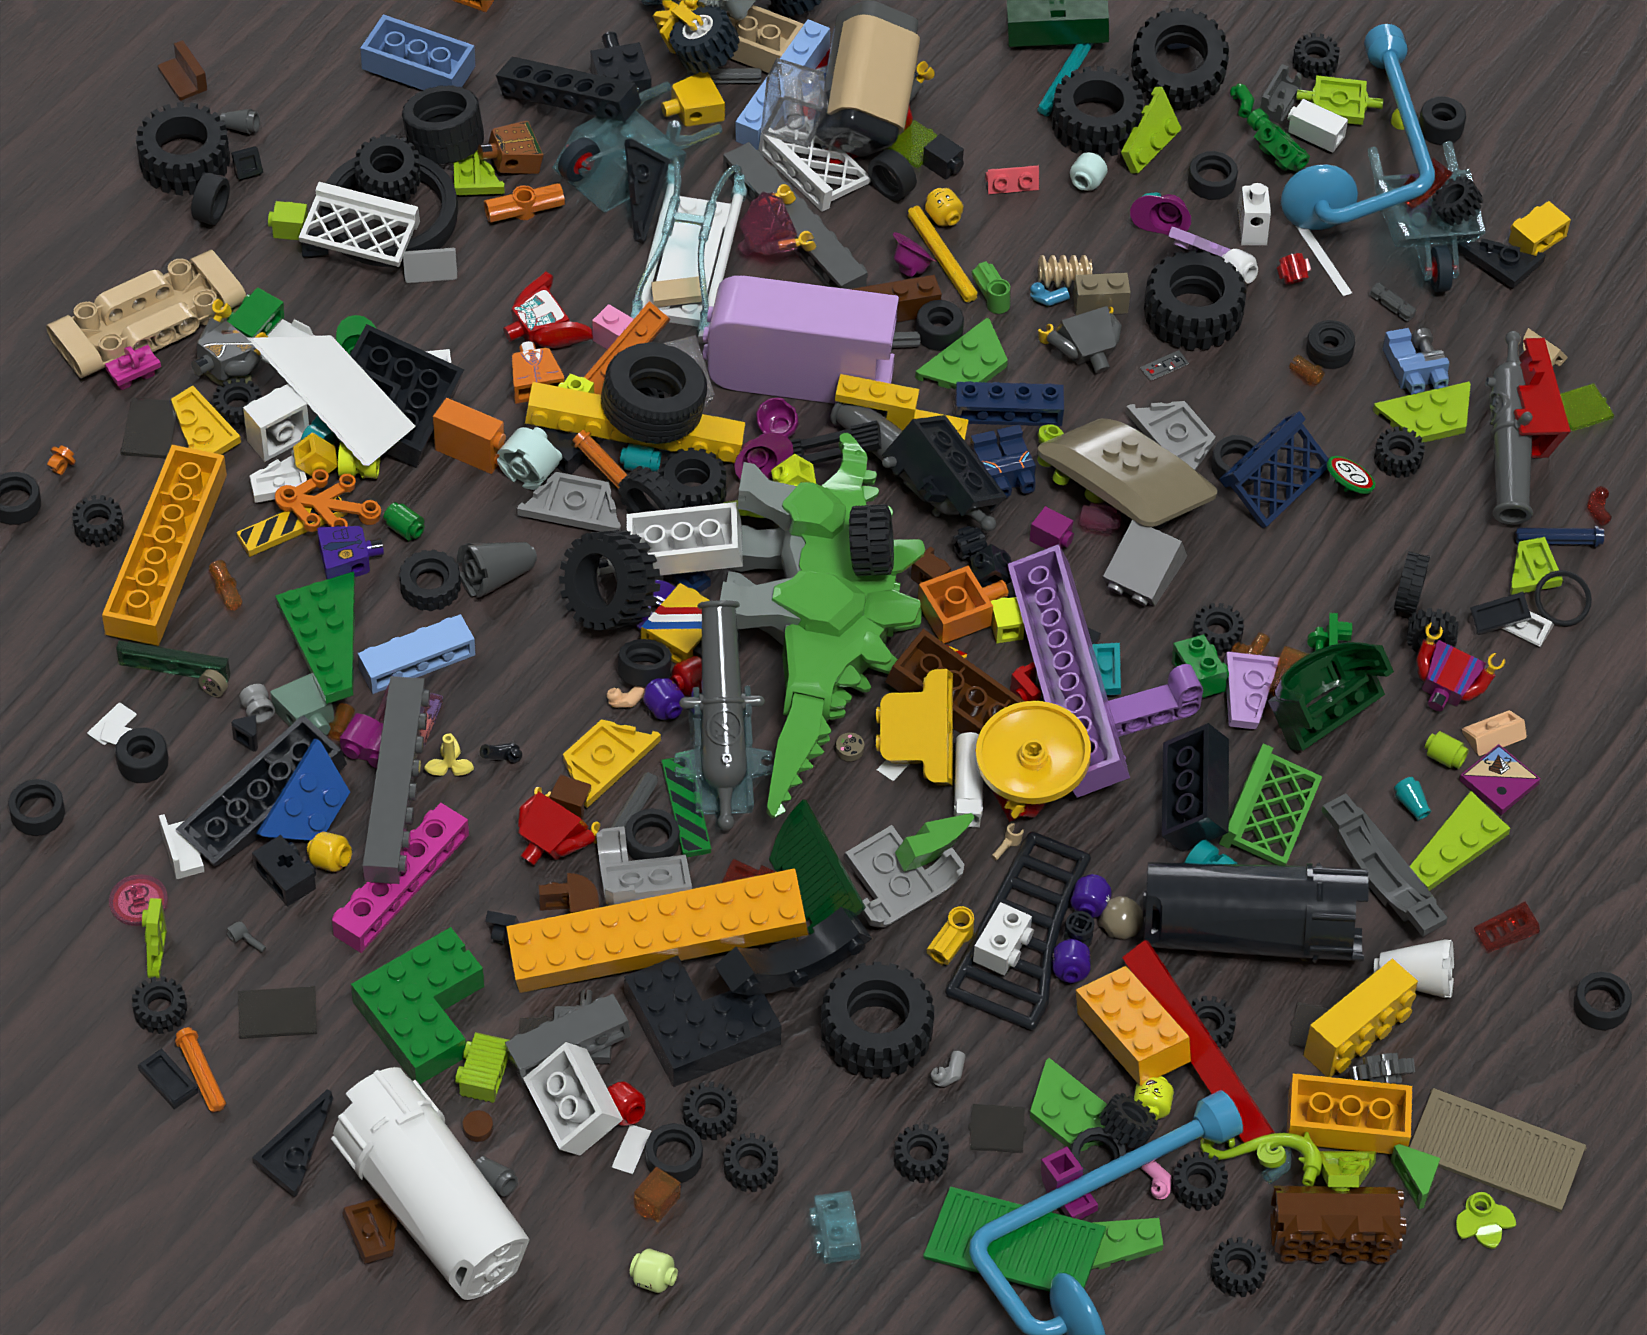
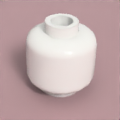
(1244, 263)

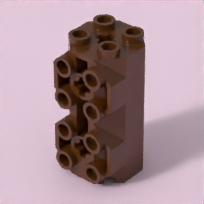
(1320, 1221)

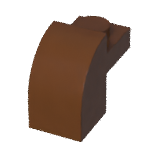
(576, 894)

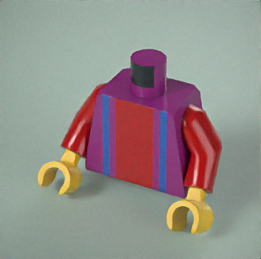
(1451, 673)

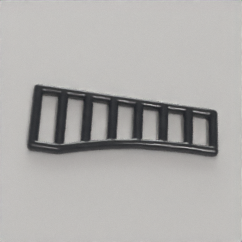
(1046, 947)

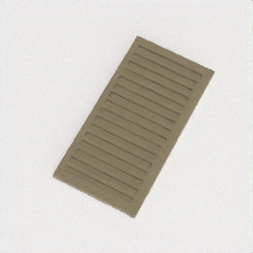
(1498, 1150)

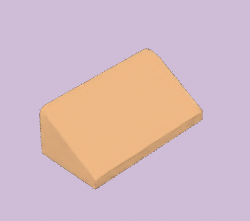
(1499, 729)

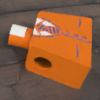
(533, 366)

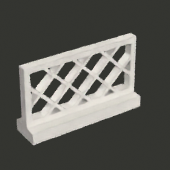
(800, 174)
(370, 207)

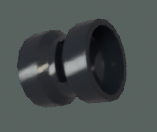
(1080, 927)

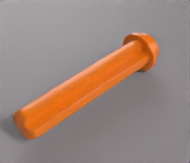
(599, 457)
(187, 1040)

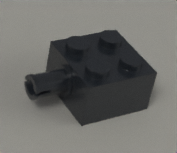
(621, 62)

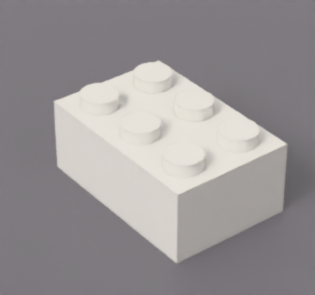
(573, 1098)

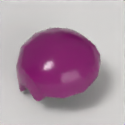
(777, 417)

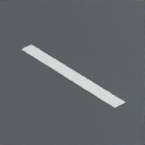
(1325, 261)

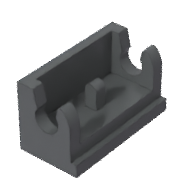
(1280, 95)

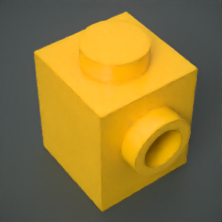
(315, 454)

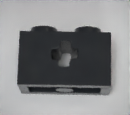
(284, 870)

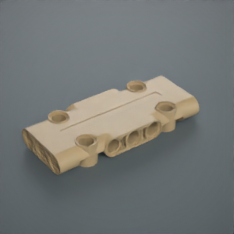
(145, 312)

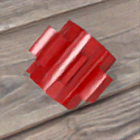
(1293, 268)

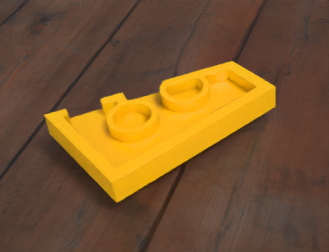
(202, 424)

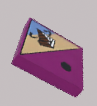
(1499, 779)

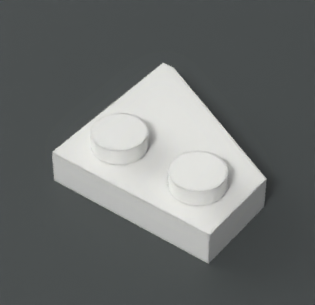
(277, 474)

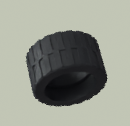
(444, 123)

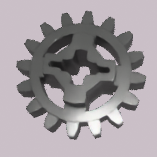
(1383, 1068)

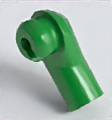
(1241, 92)

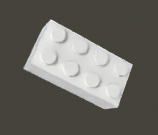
(691, 537)

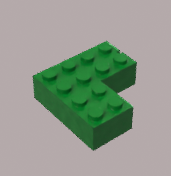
(408, 1002)

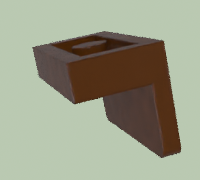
(184, 73)

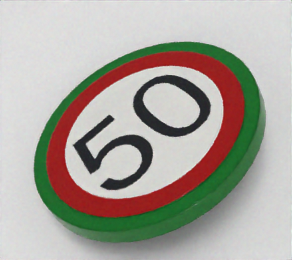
(1350, 475)

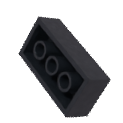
(1195, 787)

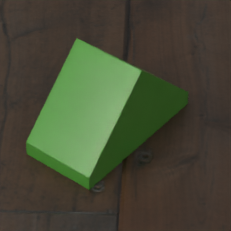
(1416, 1171)

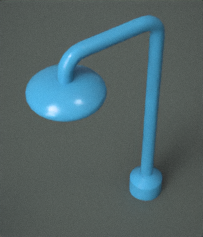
(1327, 194)
(1073, 1310)

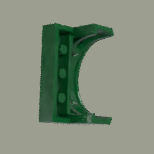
(1314, 675)

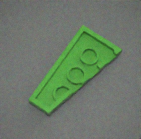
(1128, 1241)

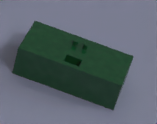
(1057, 22)

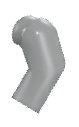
(950, 1074)

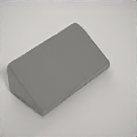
(430, 265)

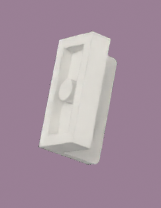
(183, 856)

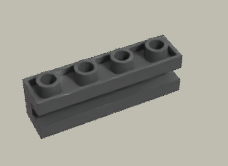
(588, 1027)

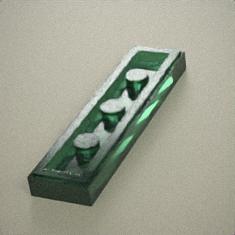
(170, 660)

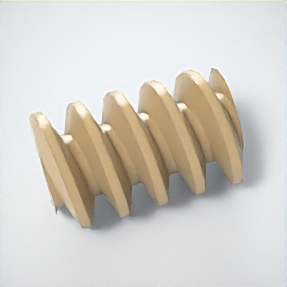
(1062, 270)

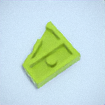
(476, 177)

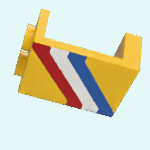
(677, 623)

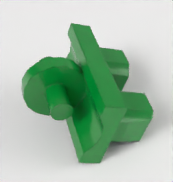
(1335, 631)

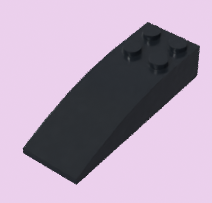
(239, 808)

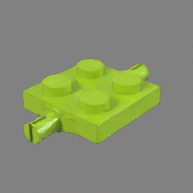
(1341, 96)

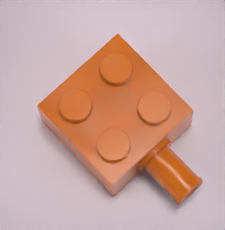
(958, 603)

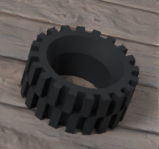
(1096, 133)
(186, 170)
(634, 579)

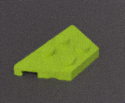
(1429, 413)

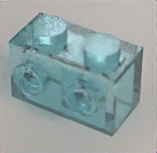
(836, 1227)

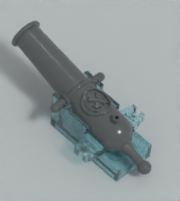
(720, 723)

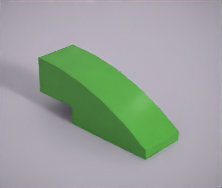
(931, 841)

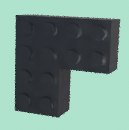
(412, 380)
(695, 1034)

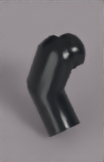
(501, 752)

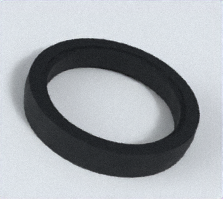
(432, 238)

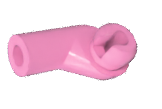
(1160, 1180)

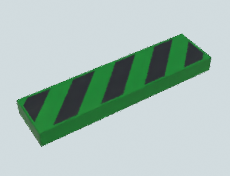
(692, 826)

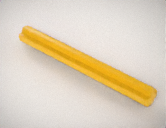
(942, 254)

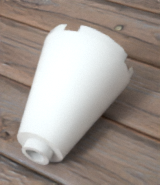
(1427, 963)

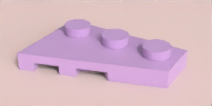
(1193, 242)
(1248, 687)

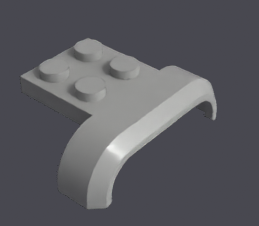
(637, 879)
(894, 890)

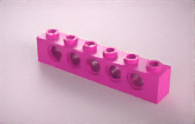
(433, 852)

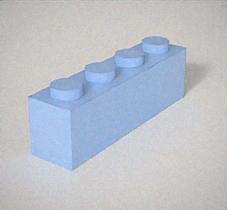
(417, 653)

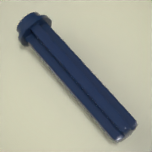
(1563, 535)

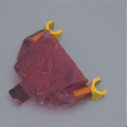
(769, 226)

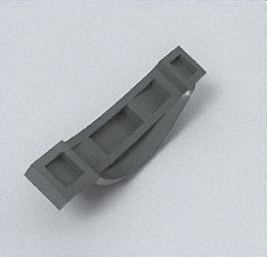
(1387, 871)

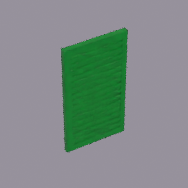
(1024, 1256)

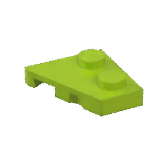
(1531, 564)
(155, 936)

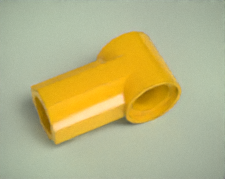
(951, 936)

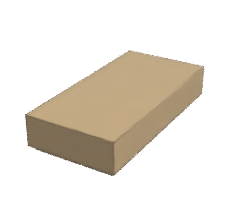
(676, 291)

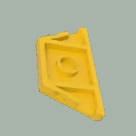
(607, 755)

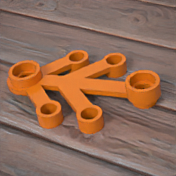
(325, 502)

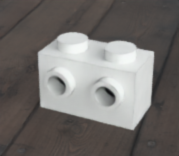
(1003, 938)

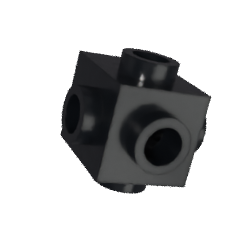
(991, 565)

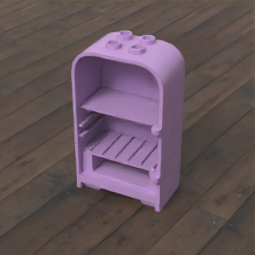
(797, 337)

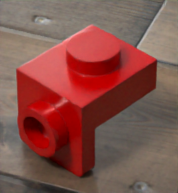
(1023, 683)

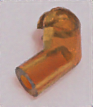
(1255, 648)

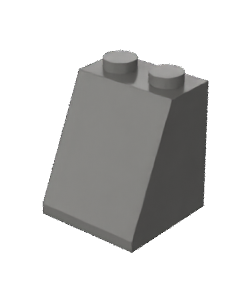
(1144, 564)

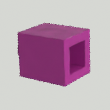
(1051, 529)

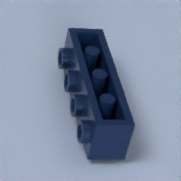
(1010, 403)

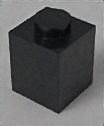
(943, 156)

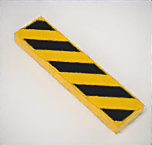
(276, 530)

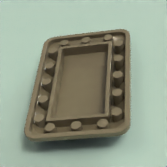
(1128, 471)

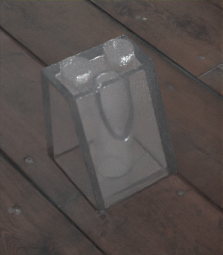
(793, 102)

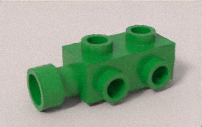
(1277, 142)

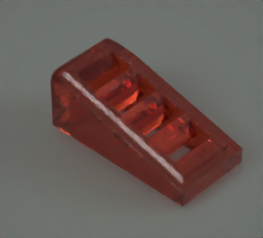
(1520, 911)

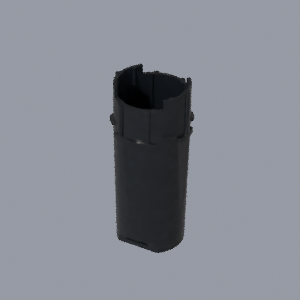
(1255, 909)

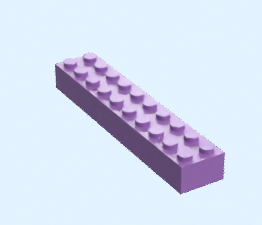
(1067, 658)

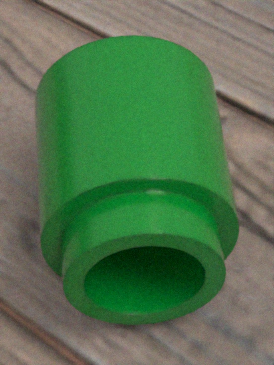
(404, 521)

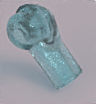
(1272, 1174)

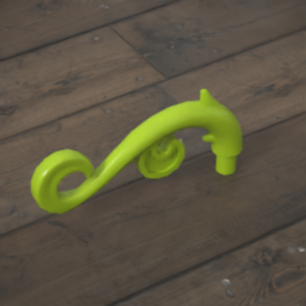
(1272, 1159)

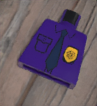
(346, 550)

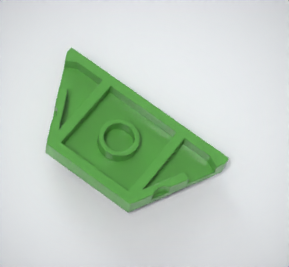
(971, 358)
(1065, 1106)

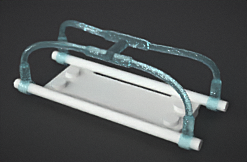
(691, 238)

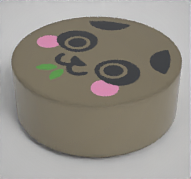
(213, 683)
(850, 747)

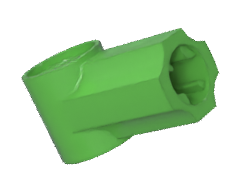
(993, 287)

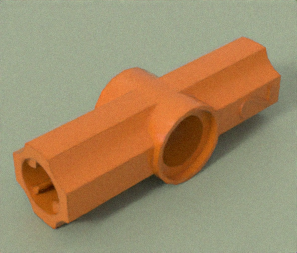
(524, 202)

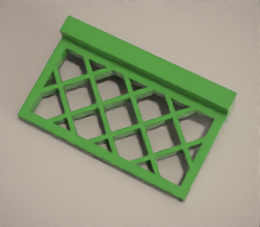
(1247, 803)

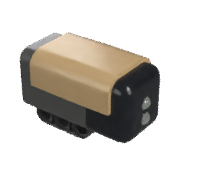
(869, 78)

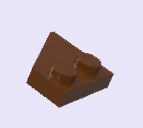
(372, 1229)

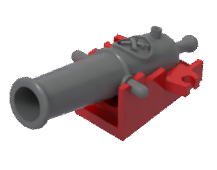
(1525, 421)

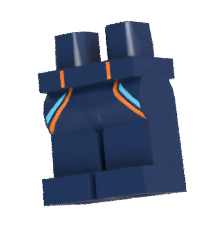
(1006, 458)

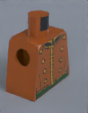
(513, 149)

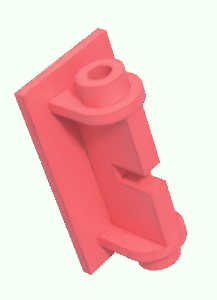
(1012, 179)

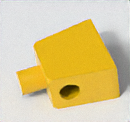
(695, 101)

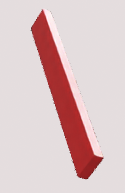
(1204, 1052)

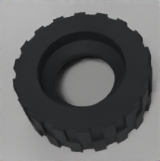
(430, 562)
(1411, 583)

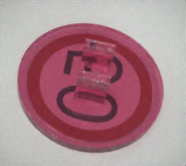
(133, 895)

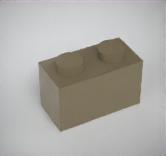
(1101, 290)

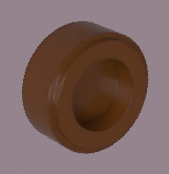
(477, 1126)

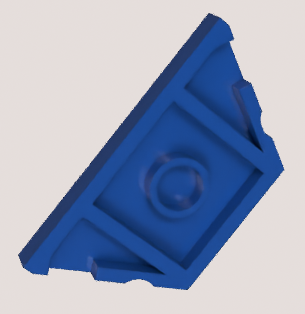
(308, 799)

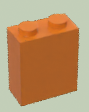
(468, 435)

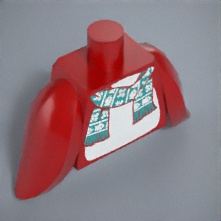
(542, 319)

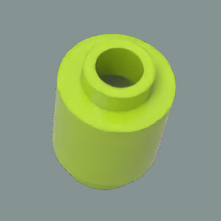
(1446, 750)

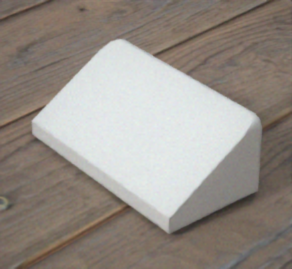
(1533, 630)

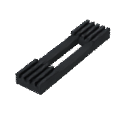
(866, 435)

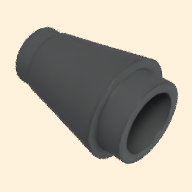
(241, 120)
(499, 1176)

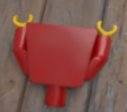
(552, 829)

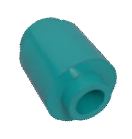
(640, 455)

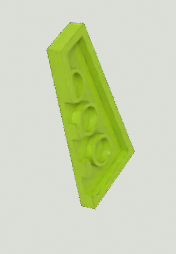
(1459, 841)

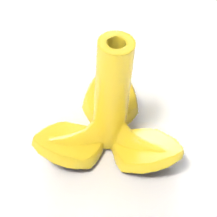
(449, 751)

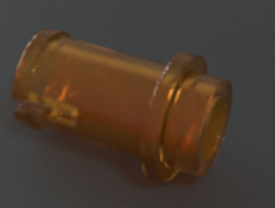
(1309, 371)
(341, 720)

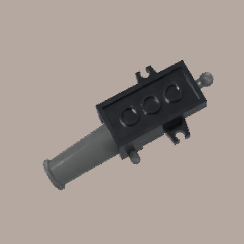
(931, 463)

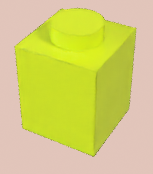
(1007, 620)

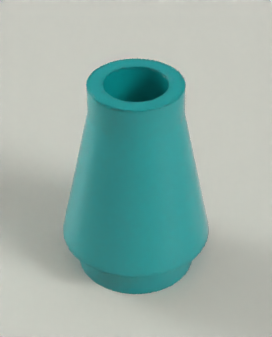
(1412, 797)

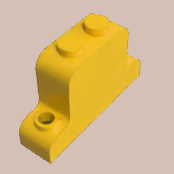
(920, 727)

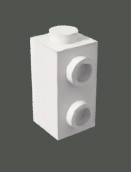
(1317, 125)

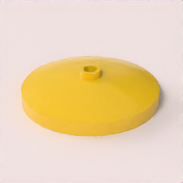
(1033, 752)

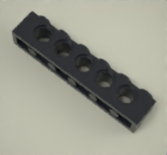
(568, 89)

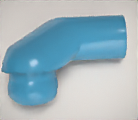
(1047, 297)

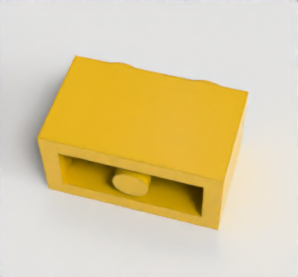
(1539, 229)

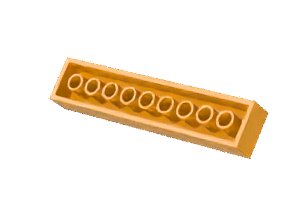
(656, 929)

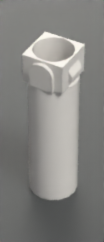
(968, 780)

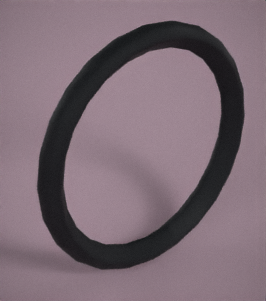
(1568, 574)

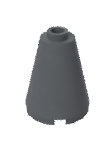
(493, 564)

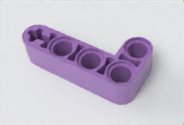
(1159, 705)

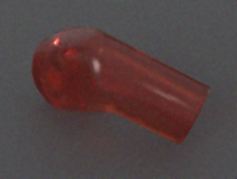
(1596, 505)

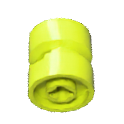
(351, 465)

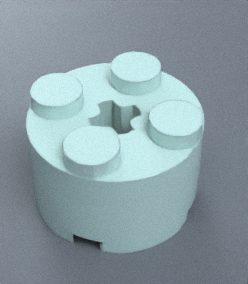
(528, 457)

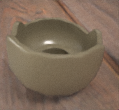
(1121, 918)

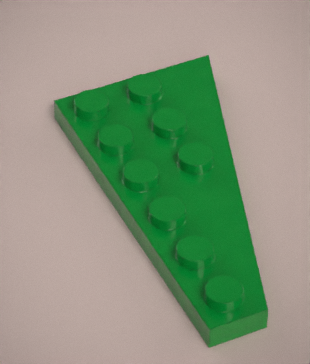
(324, 631)

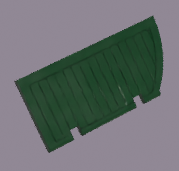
(819, 872)

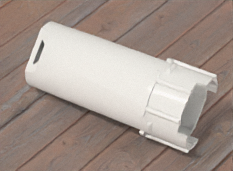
(429, 1182)

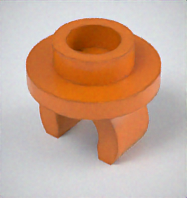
(60, 459)

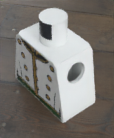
(1251, 204)

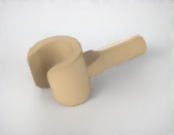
(1010, 840)

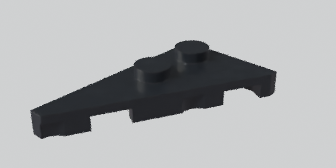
(645, 178)
(1501, 260)
(290, 1151)

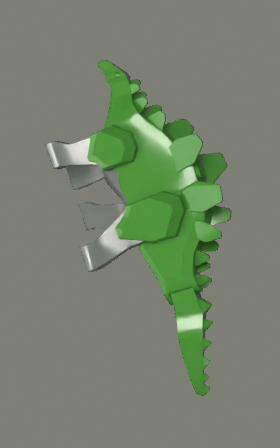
(822, 611)

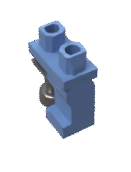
(1413, 368)

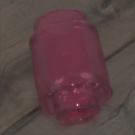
(1100, 518)

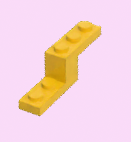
(896, 399)

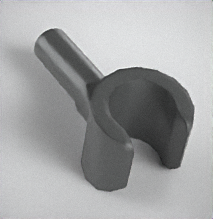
(238, 931)

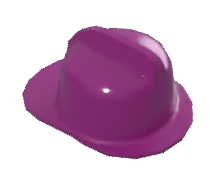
(1160, 213)
(910, 256)
(764, 452)

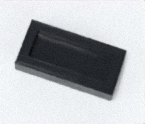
(1500, 613)
(168, 1078)

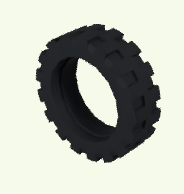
(652, 484)

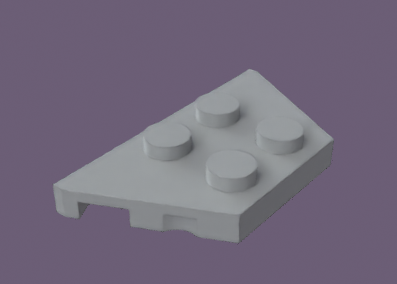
(1175, 429)
(573, 502)

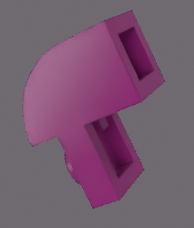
(1061, 1169)

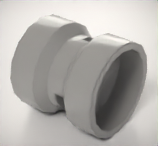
(257, 702)

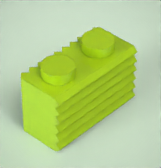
(483, 1068)

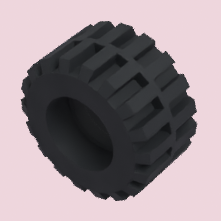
(382, 153)
(697, 468)
(871, 540)

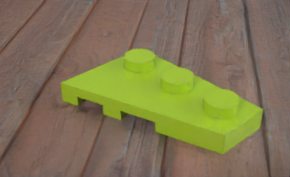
(1152, 134)
(1346, 1168)

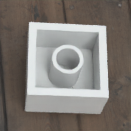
(275, 422)

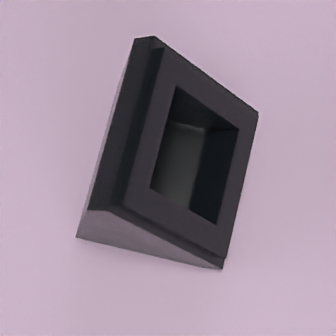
(246, 732)

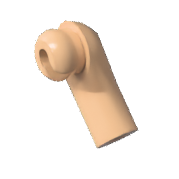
(625, 700)

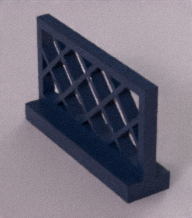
(1259, 456)

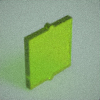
(912, 143)
(1585, 407)

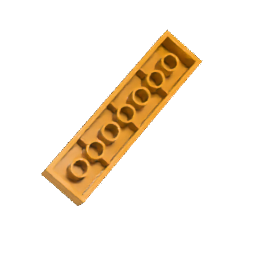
(164, 545)

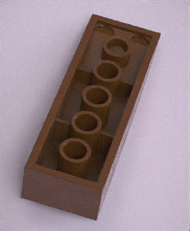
(974, 692)

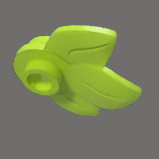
(1485, 1224)

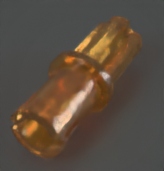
(225, 584)

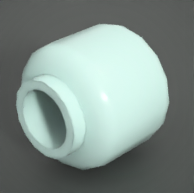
(1088, 171)

